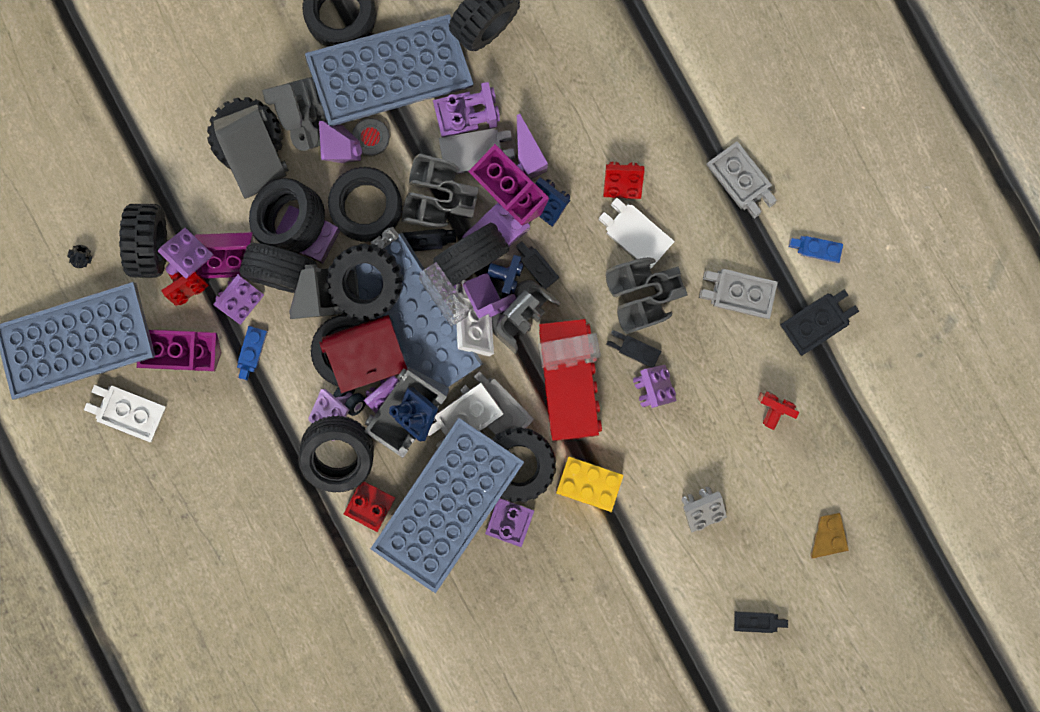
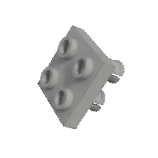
(705, 510)

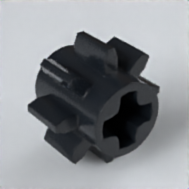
(79, 256)

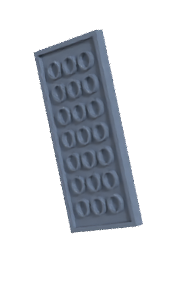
(388, 70)
(419, 326)
(75, 341)
(447, 505)

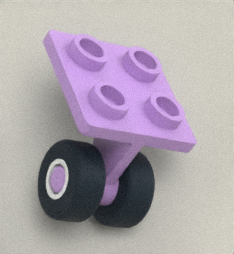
(337, 404)

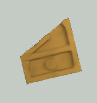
(829, 537)

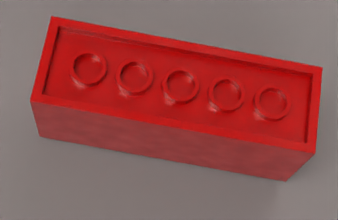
(570, 389)

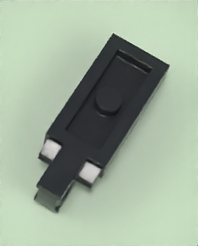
(430, 239)
(537, 265)
(758, 622)

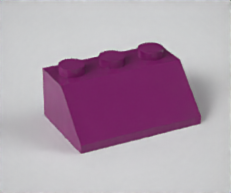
(227, 253)

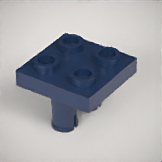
(556, 203)
(507, 275)
(414, 413)

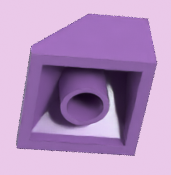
(338, 144)

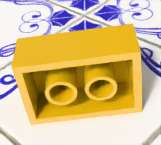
(589, 484)

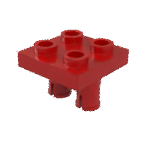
(623, 180)
(183, 288)
(776, 409)
(369, 506)

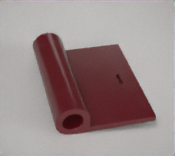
(362, 350)

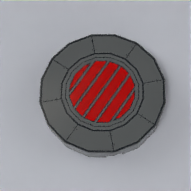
(372, 136)

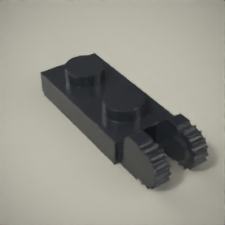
(635, 349)

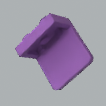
(484, 296)

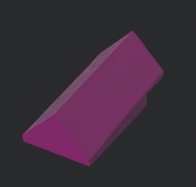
(509, 185)
(183, 351)

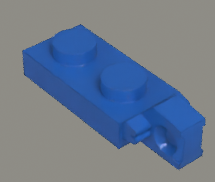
(817, 248)
(251, 351)

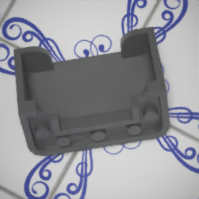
(249, 150)
(312, 296)
(383, 425)

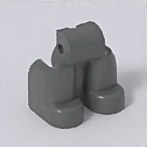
(298, 111)
(438, 175)
(638, 275)
(528, 304)

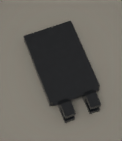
(817, 322)

